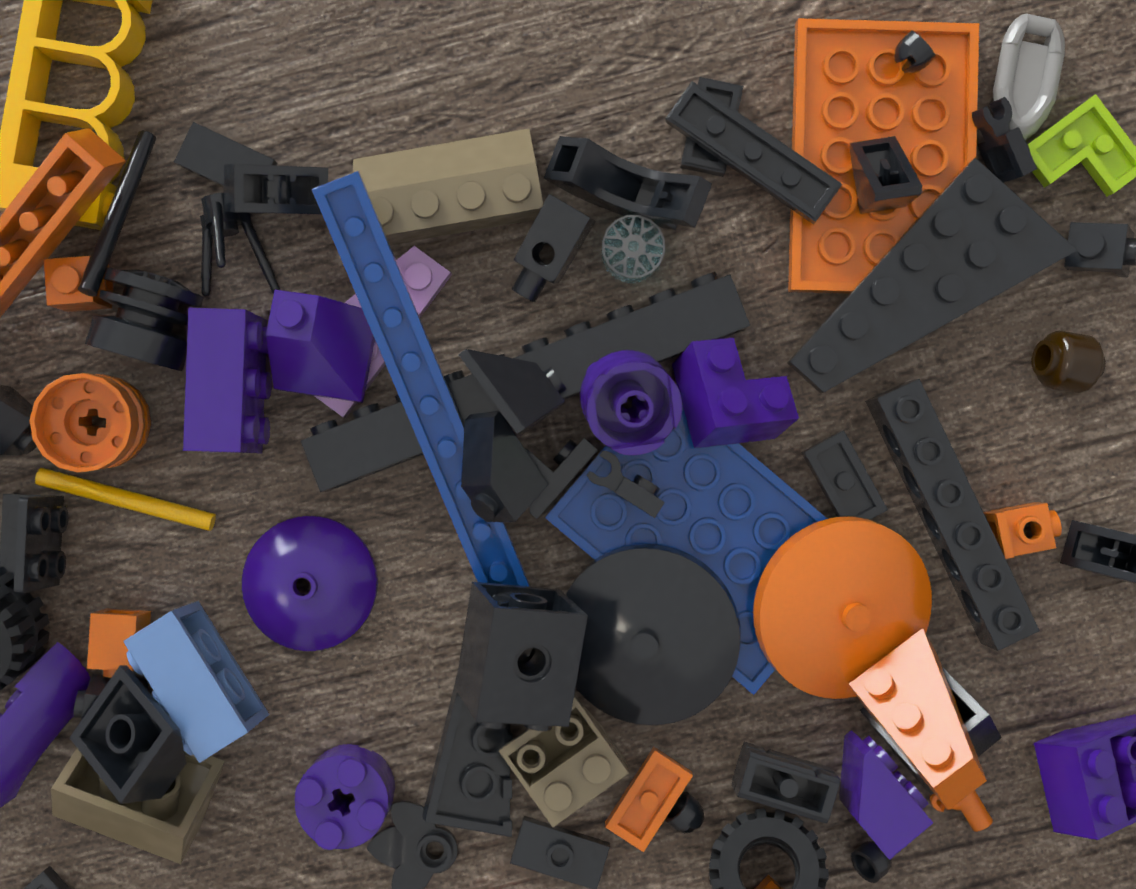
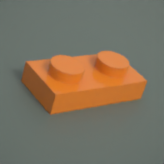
(648, 799)

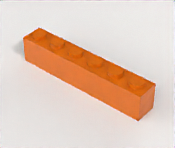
(51, 206)

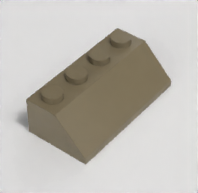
(453, 186)

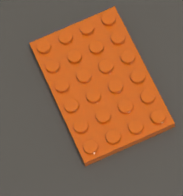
(855, 93)

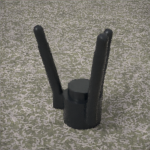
(220, 224)

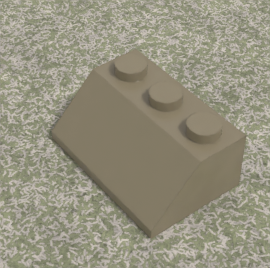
(157, 825)

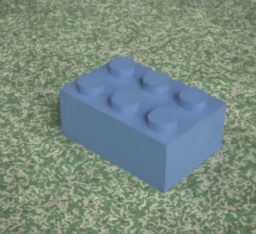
(195, 680)

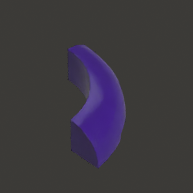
(37, 715)

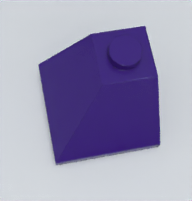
(319, 346)

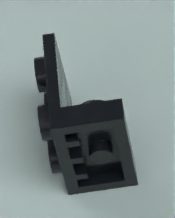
(33, 540)

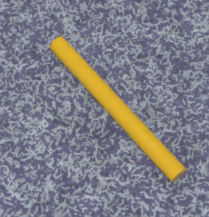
(125, 499)

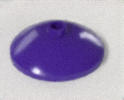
(340, 579)

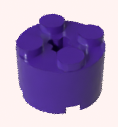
(652, 413)
(336, 821)

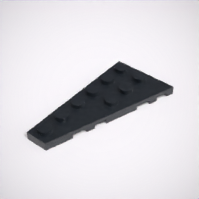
(950, 260)

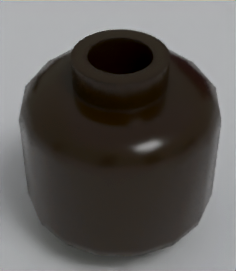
(1068, 361)

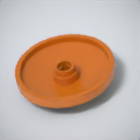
(839, 603)

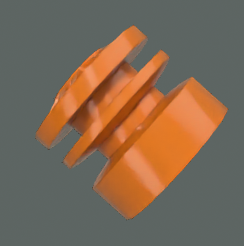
(64, 425)

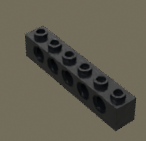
(952, 515)

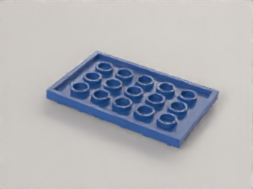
(716, 508)

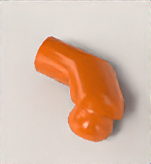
(972, 809)

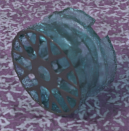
(632, 249)

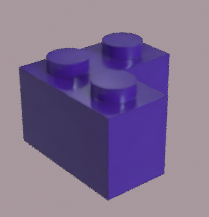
(723, 404)

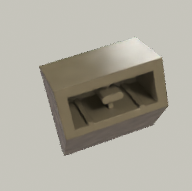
(565, 765)

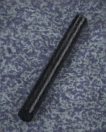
(117, 214)

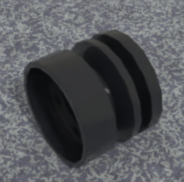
(144, 318)

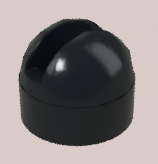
(916, 52)
(686, 814)
(870, 862)

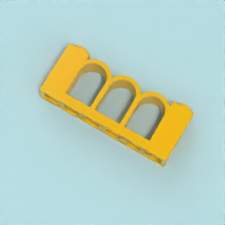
(28, 85)

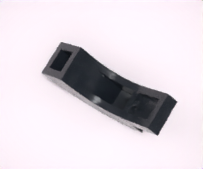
(625, 187)

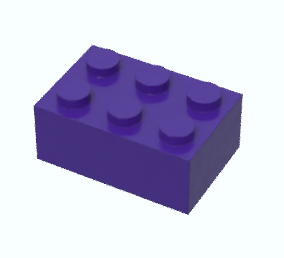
(226, 381)

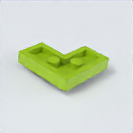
(1087, 137)

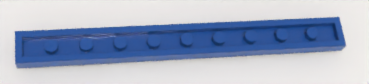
(413, 370)

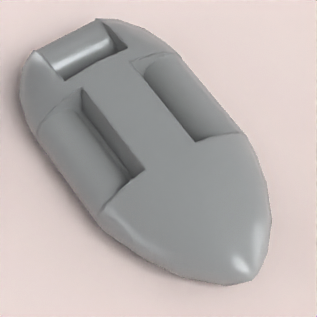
(1030, 71)

